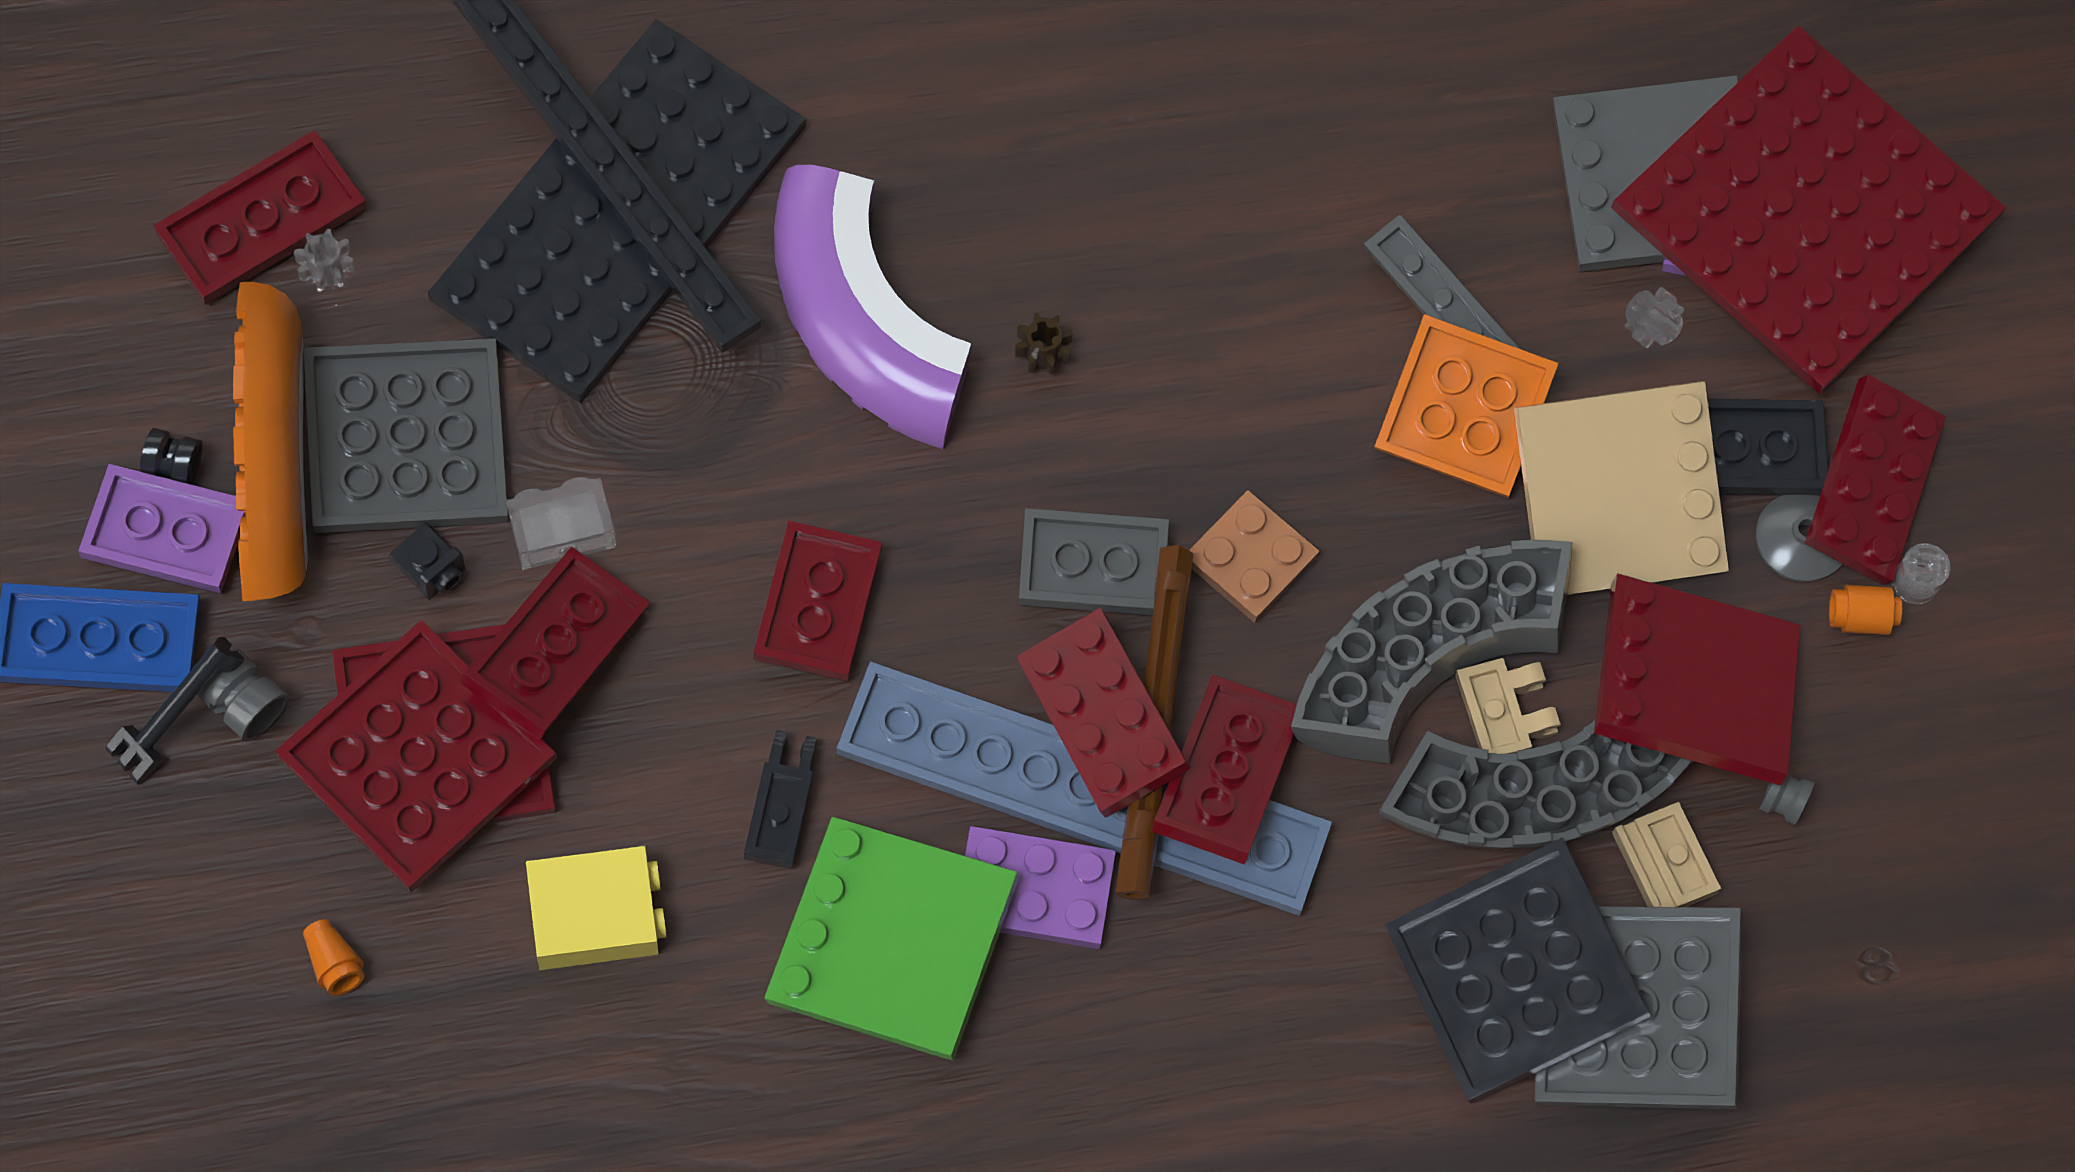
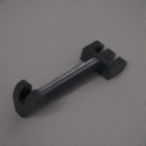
(141, 743)

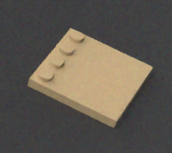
(1625, 484)

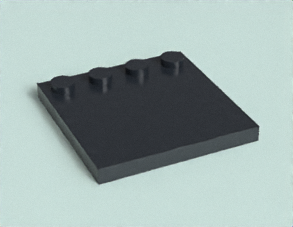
(1517, 970)

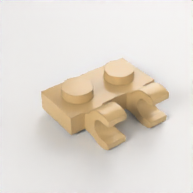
(1494, 709)

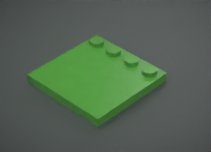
(892, 938)

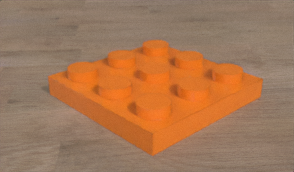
(1459, 405)

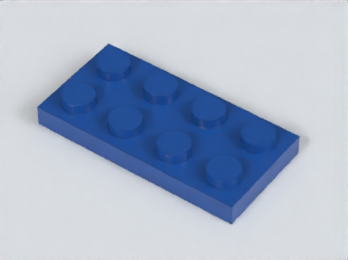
(97, 637)

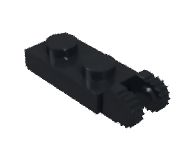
(780, 805)

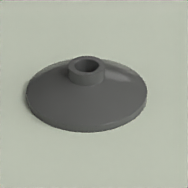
(1784, 546)

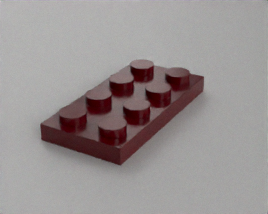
(259, 216)
(1875, 480)
(554, 643)
(1103, 713)
(1234, 766)

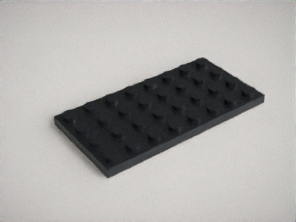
(555, 263)

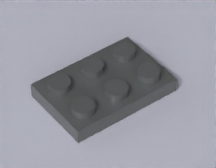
(1090, 561)

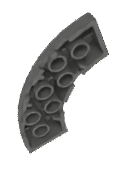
(1422, 634)
(1527, 795)

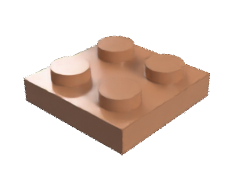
(1252, 556)

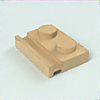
(1666, 859)

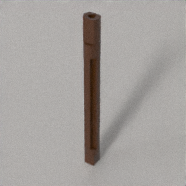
(1160, 679)

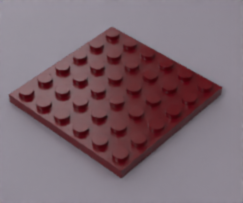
(1808, 208)

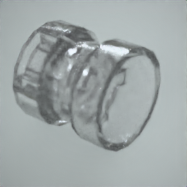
(1914, 582)

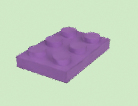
(163, 529)
(1058, 889)

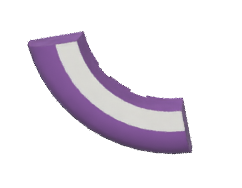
(851, 314)

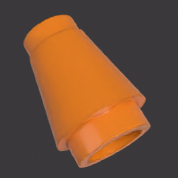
(333, 960)

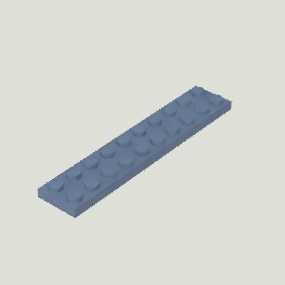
(1028, 773)

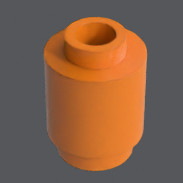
(1865, 609)

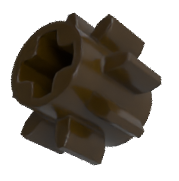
(1034, 350)

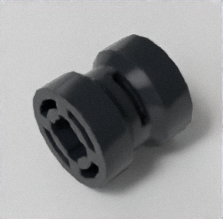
(171, 456)

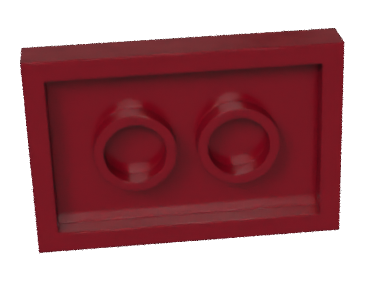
(817, 600)

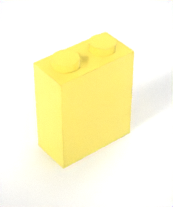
(594, 907)

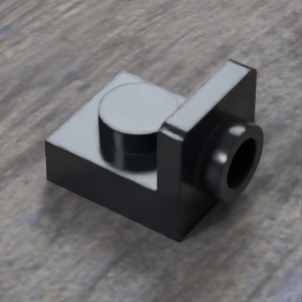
(428, 562)

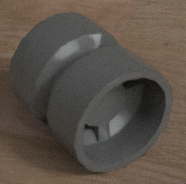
(248, 701)

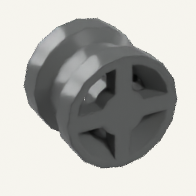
(1787, 798)

